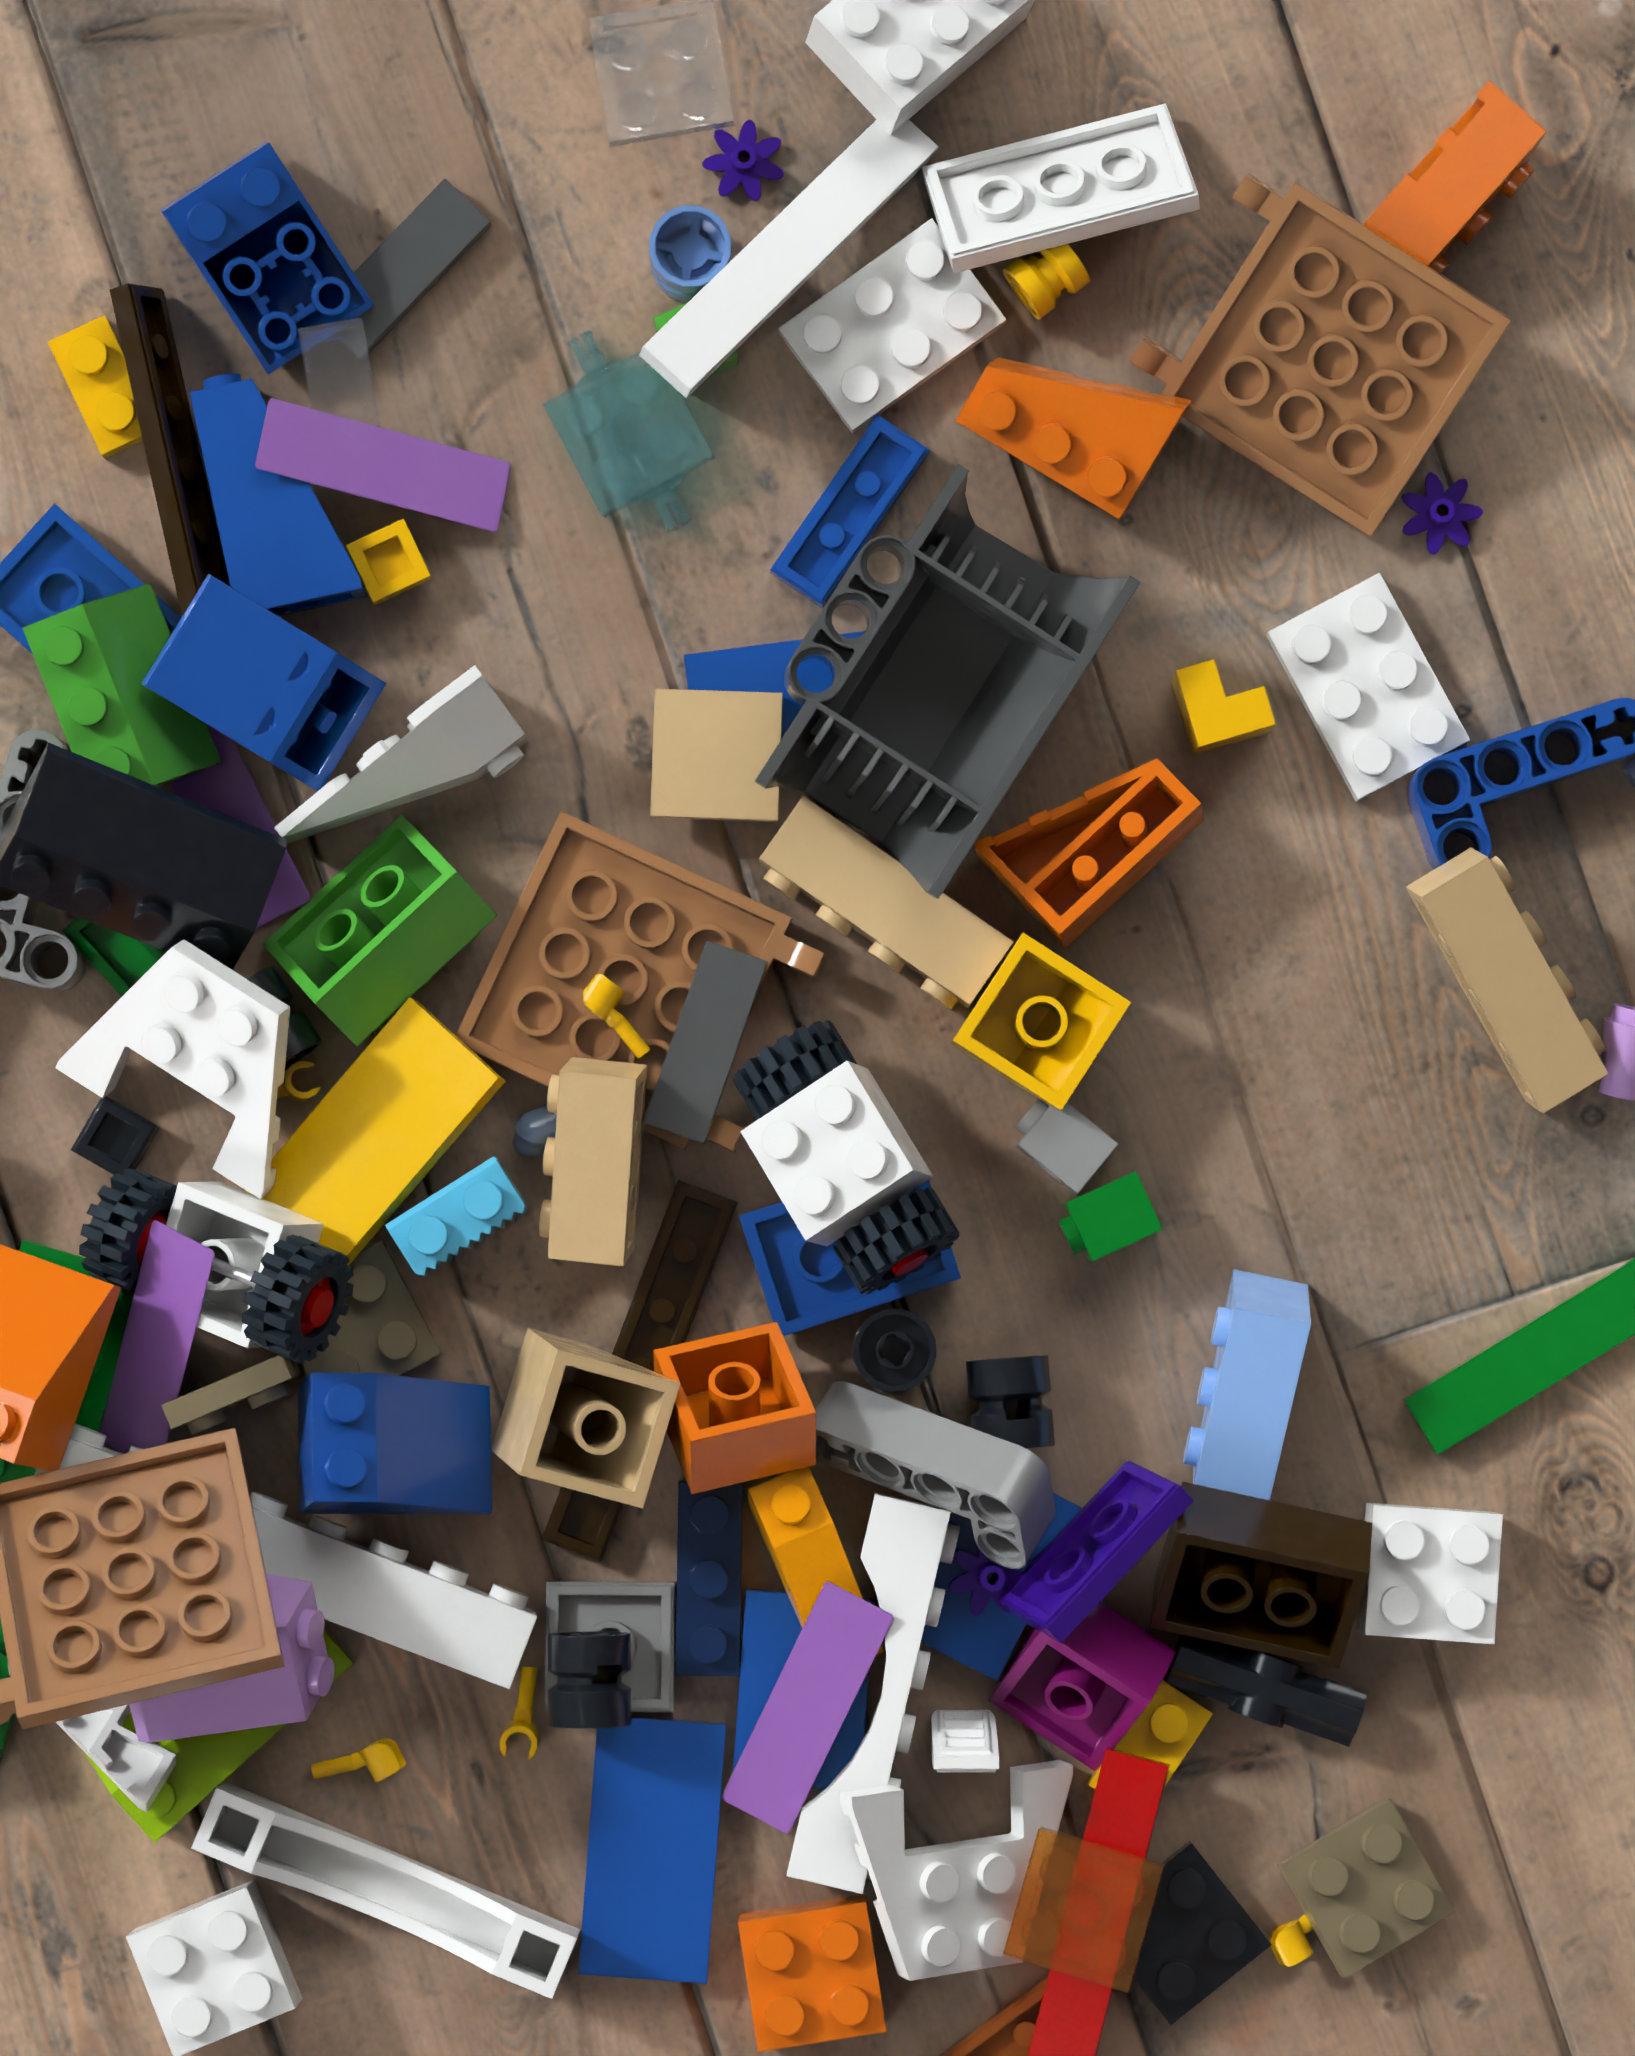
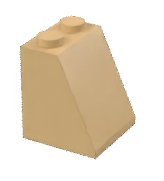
(584, 1419)

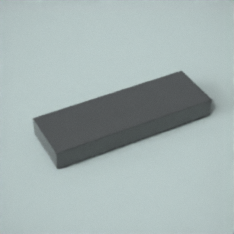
(417, 257)
(705, 1042)

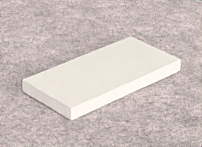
(1060, 188)

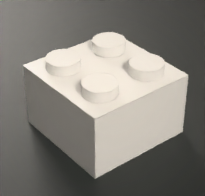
(1432, 1573)
(214, 1968)

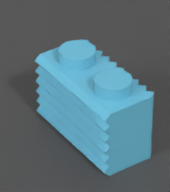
(457, 1217)

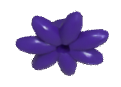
(744, 172)
(1430, 520)
(977, 1580)

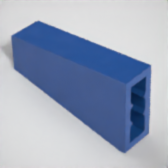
(269, 525)

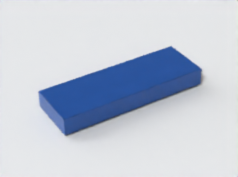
(849, 511)

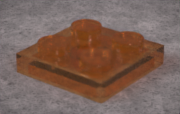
(1084, 1909)

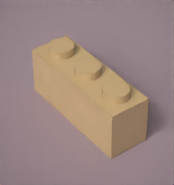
(594, 1161)

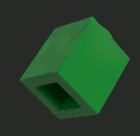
(1109, 1218)

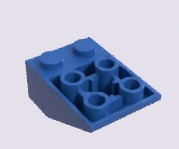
(265, 255)
(264, 683)

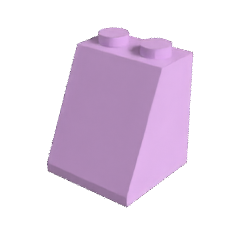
(256, 1699)

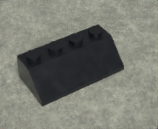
(137, 857)

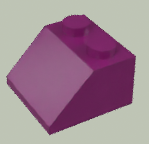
(1086, 1687)

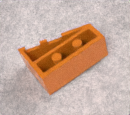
(1459, 179)
(1073, 428)
(1092, 850)

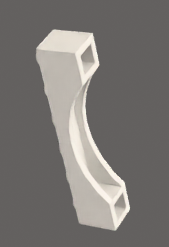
(902, 1561)
(388, 1886)

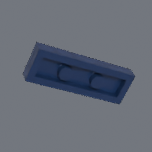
(709, 1581)

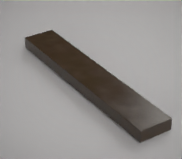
(168, 438)
(656, 1319)

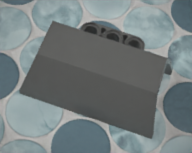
(941, 687)

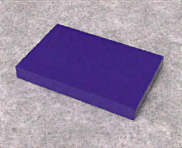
(1095, 1550)

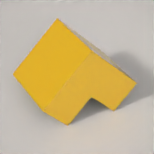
(1212, 717)

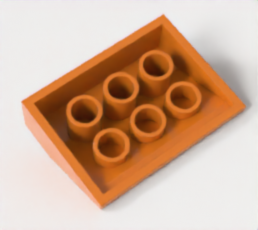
(48, 1350)

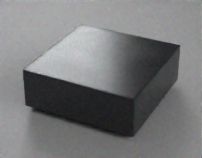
(115, 1137)

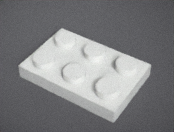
(891, 327)
(1367, 687)

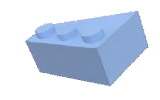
(1251, 1384)

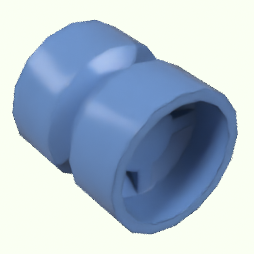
(688, 250)

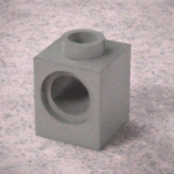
(1064, 1144)

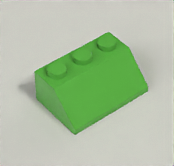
(94, 676)
(379, 930)

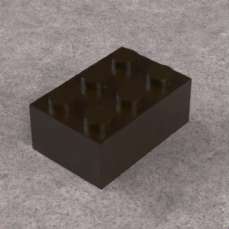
(1262, 1576)

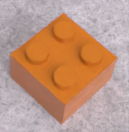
(738, 1408)
(811, 1972)

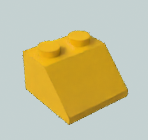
(1040, 1022)

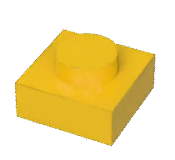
(389, 562)

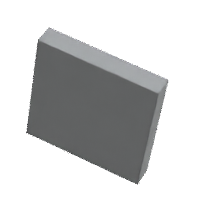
(622, 1606)

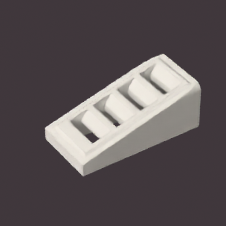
(964, 1741)

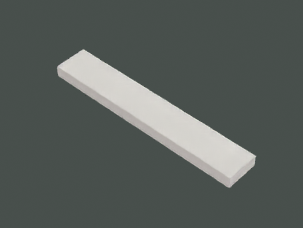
(786, 254)

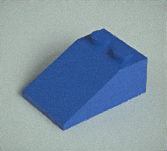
(393, 1445)

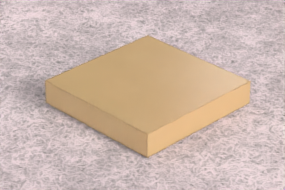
(712, 752)

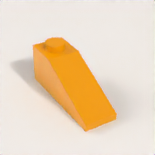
(801, 1539)

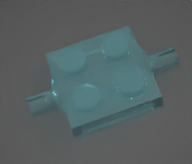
(628, 433)

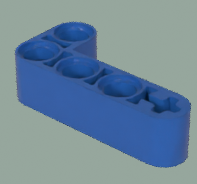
(1531, 768)

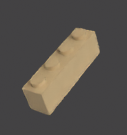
(884, 903)
(1508, 979)

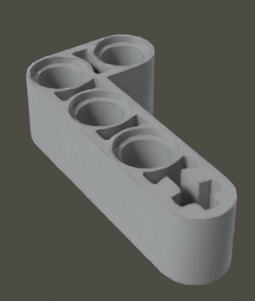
(17, 915)
(942, 1464)

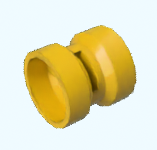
(1041, 278)

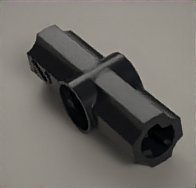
(1267, 1688)

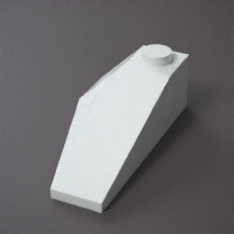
(449, 743)

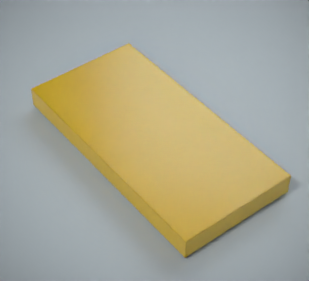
(381, 1128)

